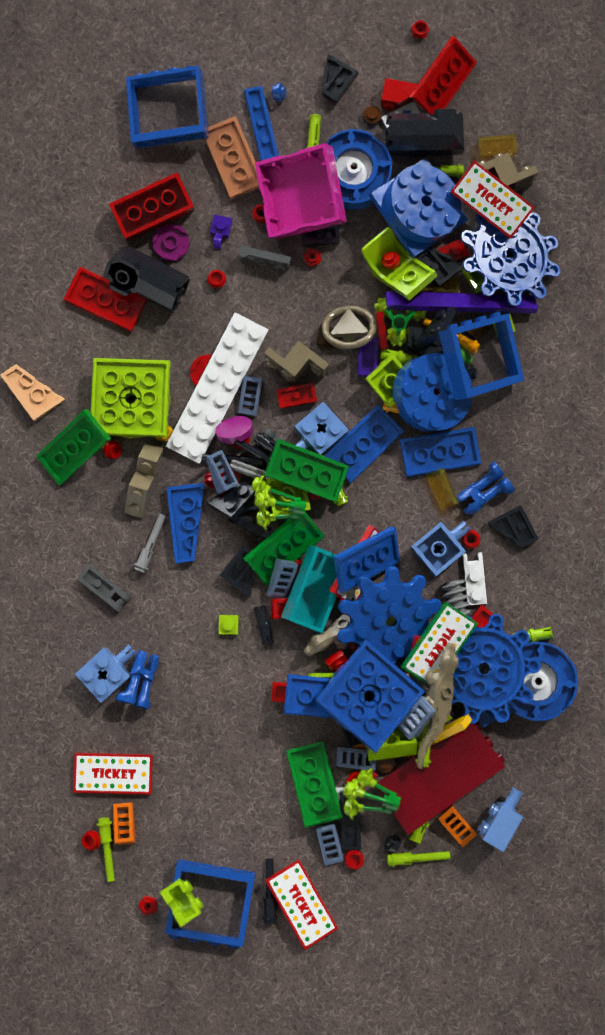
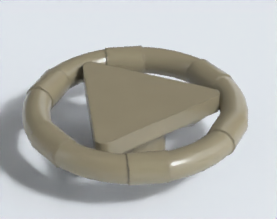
(349, 327)

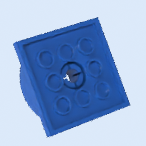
(404, 210)
(391, 696)

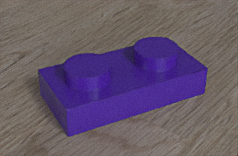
(368, 358)

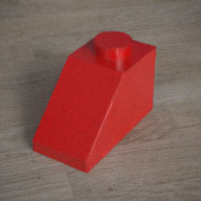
(396, 94)

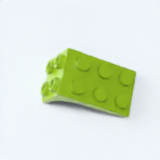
(408, 276)

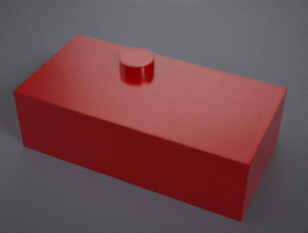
(151, 207)

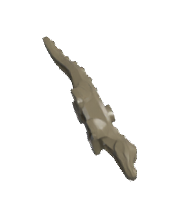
(321, 641)
(439, 697)

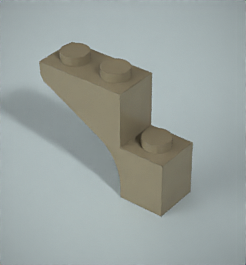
(143, 479)

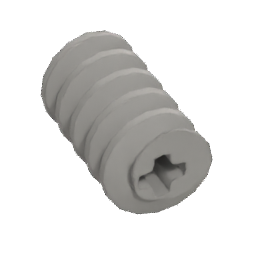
(455, 595)

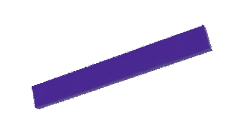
(460, 302)

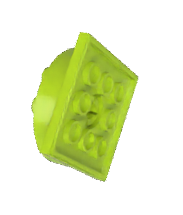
(120, 378)

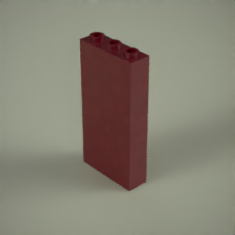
(454, 771)

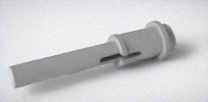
(146, 552)

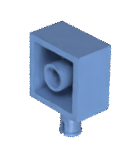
(322, 418)
(449, 543)
(117, 674)
(501, 821)

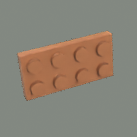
(232, 157)

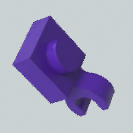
(220, 228)

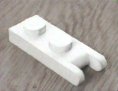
(474, 580)

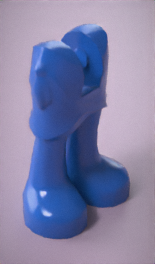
(480, 499)
(138, 671)

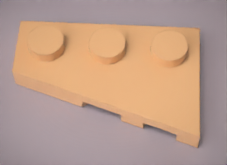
(32, 394)

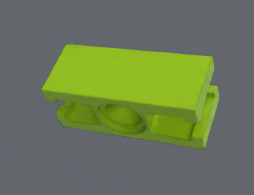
(395, 746)

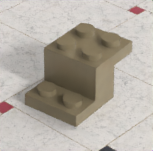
(505, 170)
(296, 362)

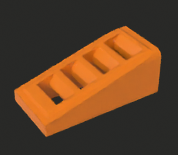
(448, 812)
(131, 823)

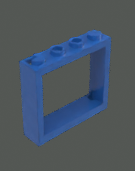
(168, 136)
(455, 361)
(215, 871)

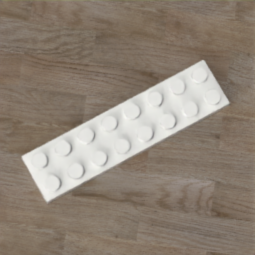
(217, 388)

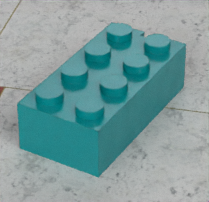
(310, 595)

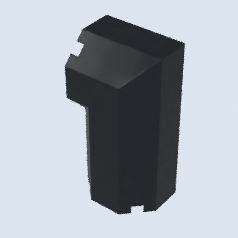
(425, 133)
(146, 277)

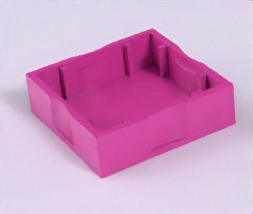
(300, 192)

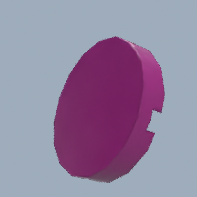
(170, 248)
(234, 429)

